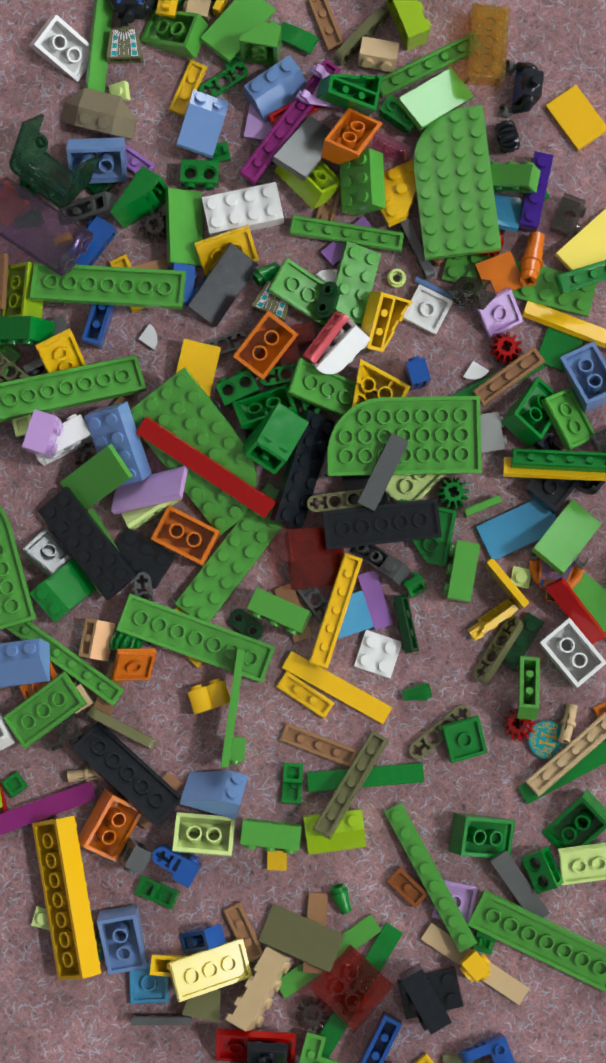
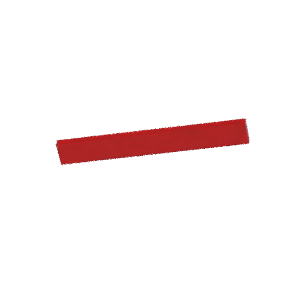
(205, 467)

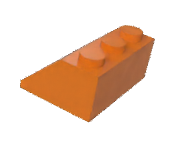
(349, 137)
(265, 344)
(109, 825)

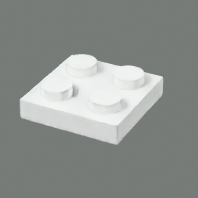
(427, 310)
(378, 654)

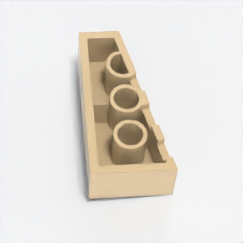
(260, 989)

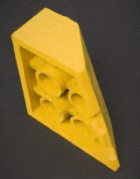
(376, 383)

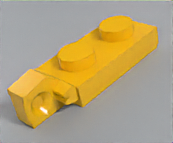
(492, 618)

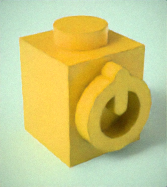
(475, 966)

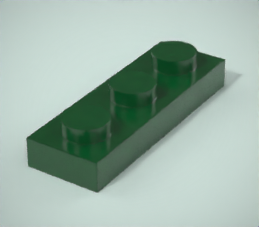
(405, 624)
(530, 629)

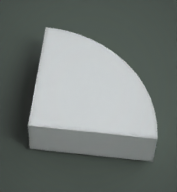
(327, 275)
(149, 337)
(475, 372)

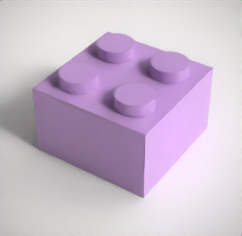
(42, 434)

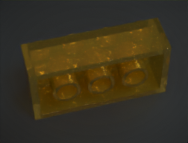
(486, 45)

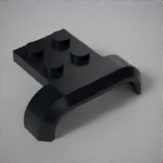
(553, 492)
(266, 1052)

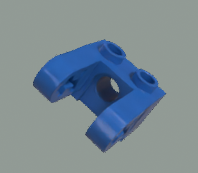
(182, 865)
(495, 1046)

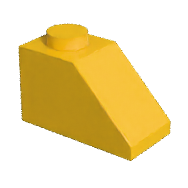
(159, 964)

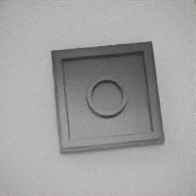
(47, 552)

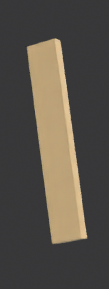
(568, 757)
(497, 979)

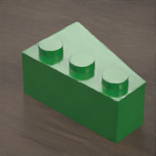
(350, 91)
(25, 330)

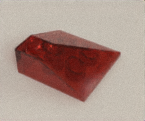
(309, 560)
(352, 988)

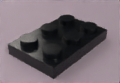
(144, 556)
(446, 987)

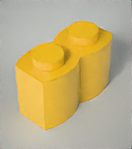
(209, 696)

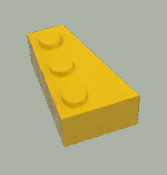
(381, 318)

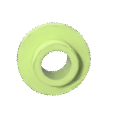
(400, 273)

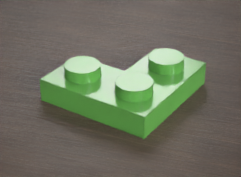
(313, 1049)

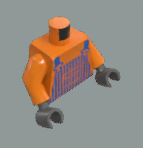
(544, 574)

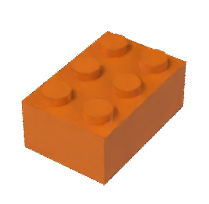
(185, 535)

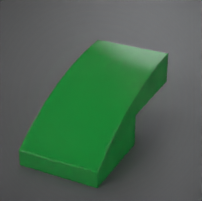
(298, 38)
(292, 783)
(157, 892)

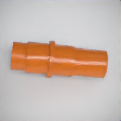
(532, 259)

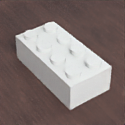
(253, 206)

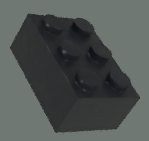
(423, 999)

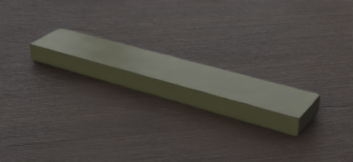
(350, 785)

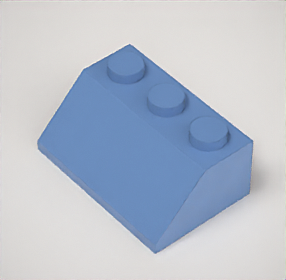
(275, 87)
(111, 154)
(24, 662)

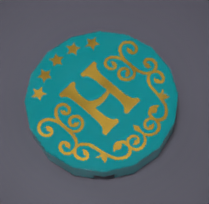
(545, 741)

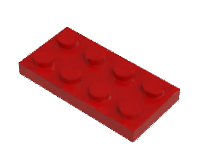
(233, 1044)

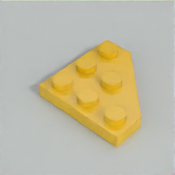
(399, 192)

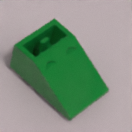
(141, 196)
(275, 438)

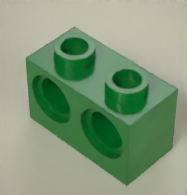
(395, 115)
(200, 168)
(239, 391)
(546, 869)

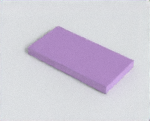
(153, 490)

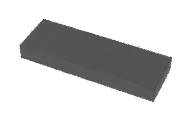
(161, 1019)

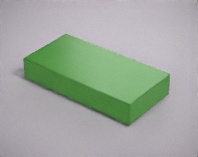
(482, 506)

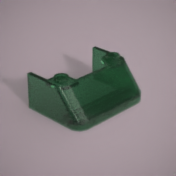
(43, 171)

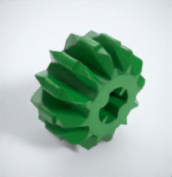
(459, 490)
(124, 641)

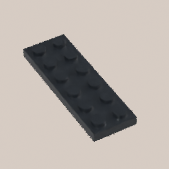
(302, 471)
(385, 525)
(87, 543)
(127, 774)

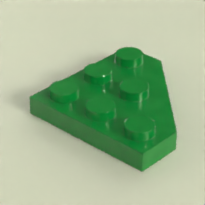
(436, 550)

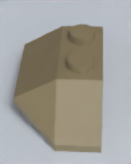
(100, 113)

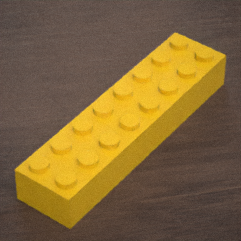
(66, 898)

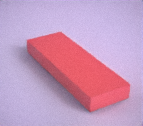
(325, 337)

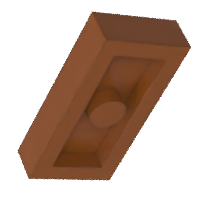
(407, 887)

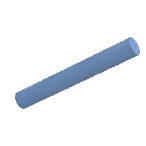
(423, 282)

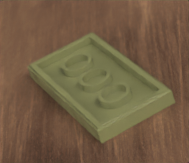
(301, 937)

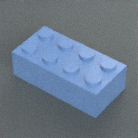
(116, 427)

